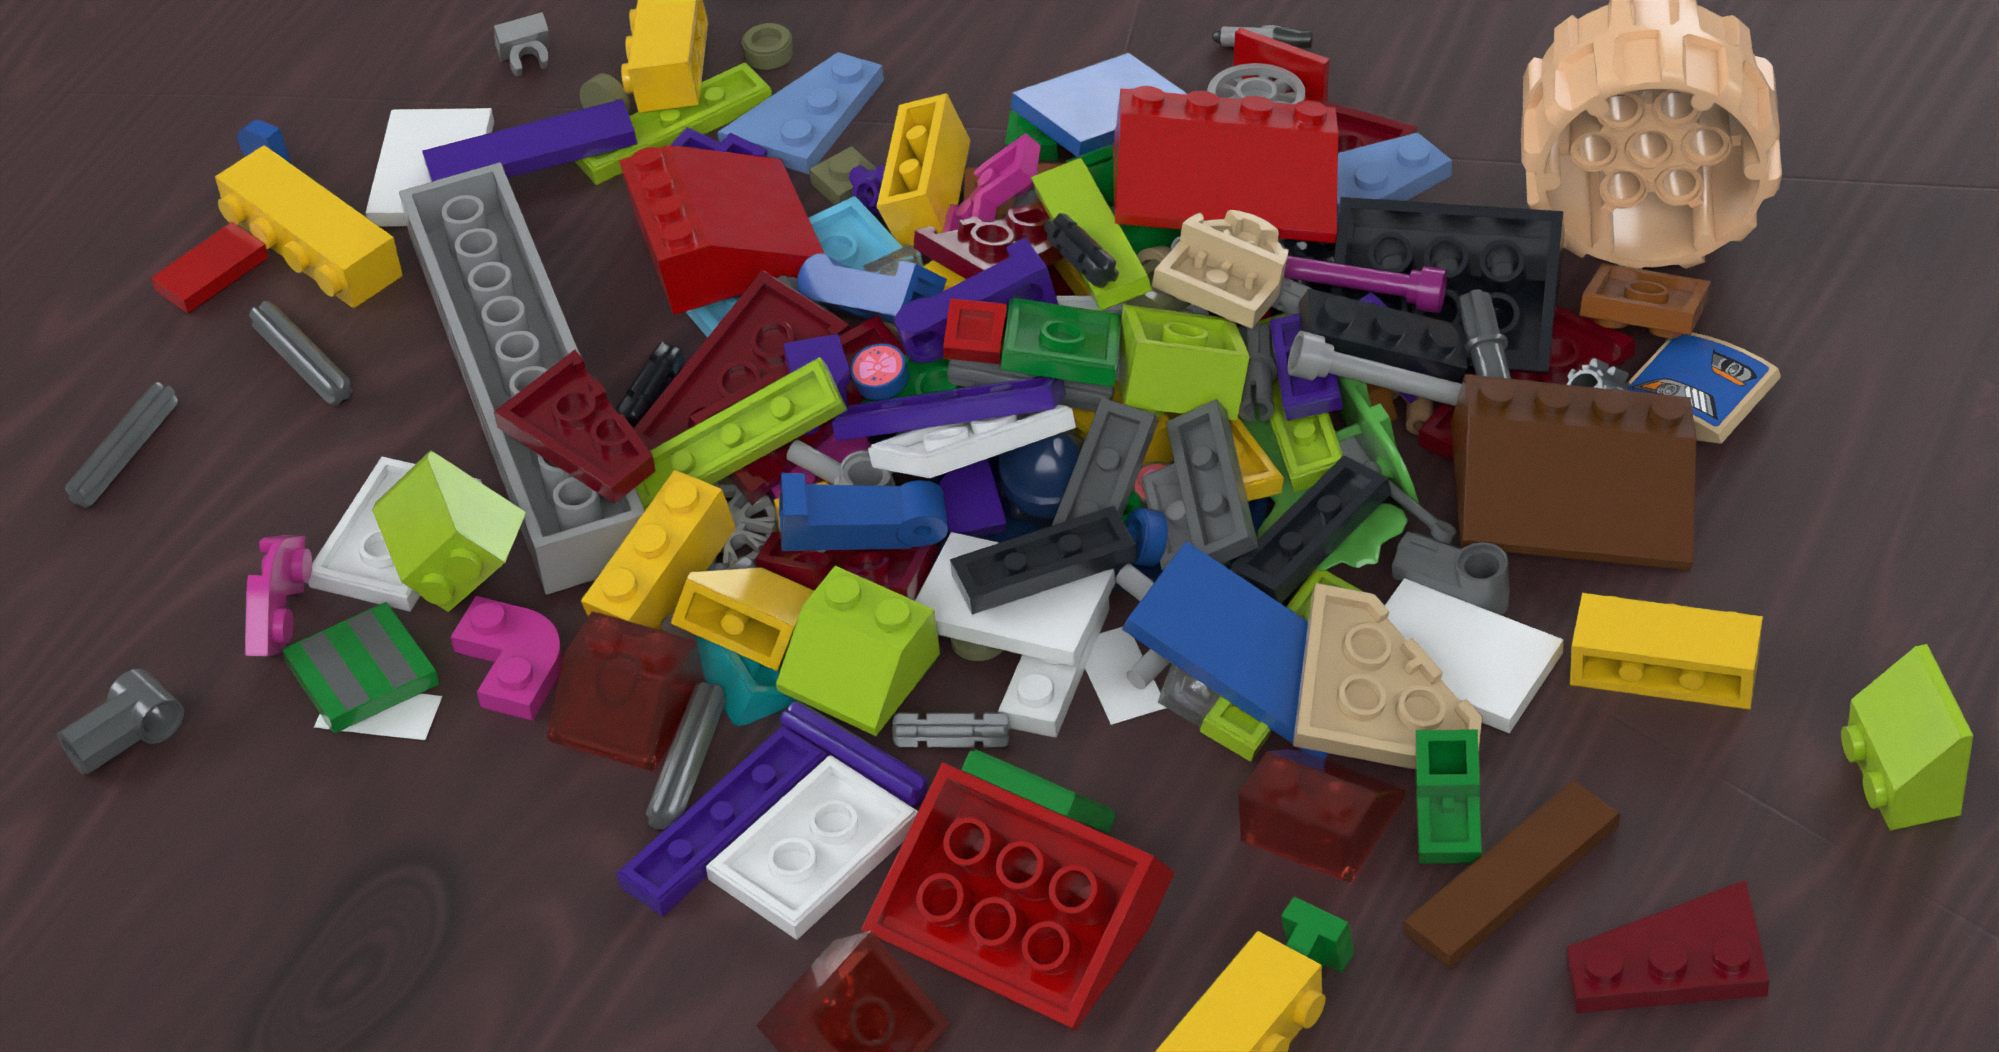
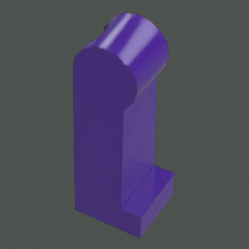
(1020, 276)

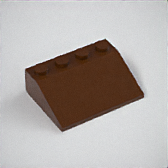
(1575, 471)

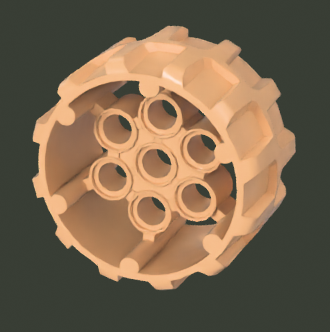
(1638, 167)

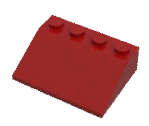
(1222, 155)
(716, 221)
(1017, 897)

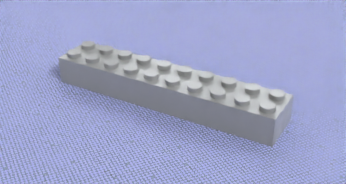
(505, 337)

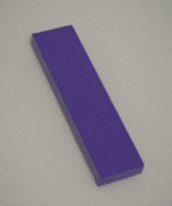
(537, 143)
(949, 407)
(679, 855)

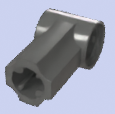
(1469, 573)
(134, 711)

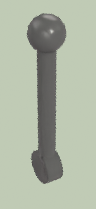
(1440, 529)

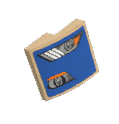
(1717, 376)

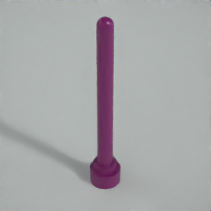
(1421, 288)

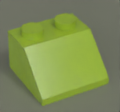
(1180, 361)
(445, 530)
(858, 650)
(1910, 742)

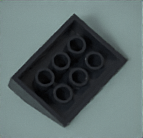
(1487, 248)

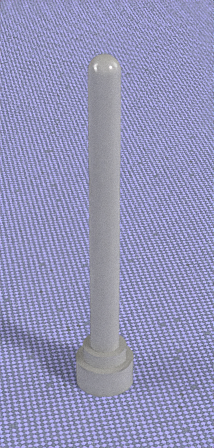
(1314, 358)

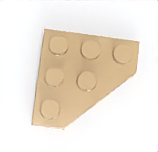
(1368, 684)

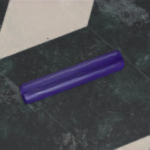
(856, 753)

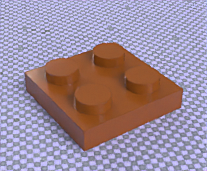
(1645, 298)

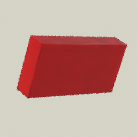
(209, 267)

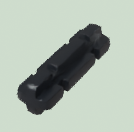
(1081, 250)
(650, 382)

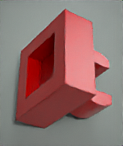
(974, 331)

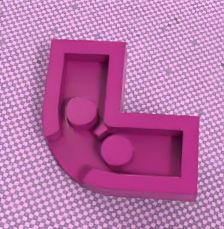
(999, 179)
(283, 574)
(523, 650)

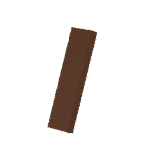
(1511, 874)

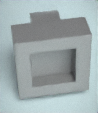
(520, 38)

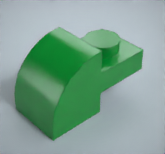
(1448, 796)

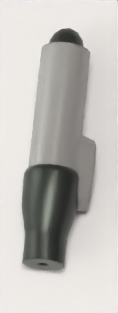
(1296, 38)

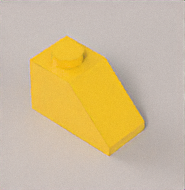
(742, 611)

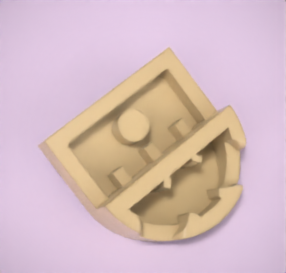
(1225, 266)

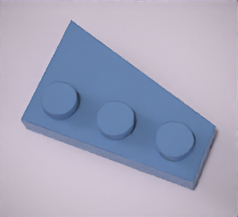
(810, 112)
(1391, 169)

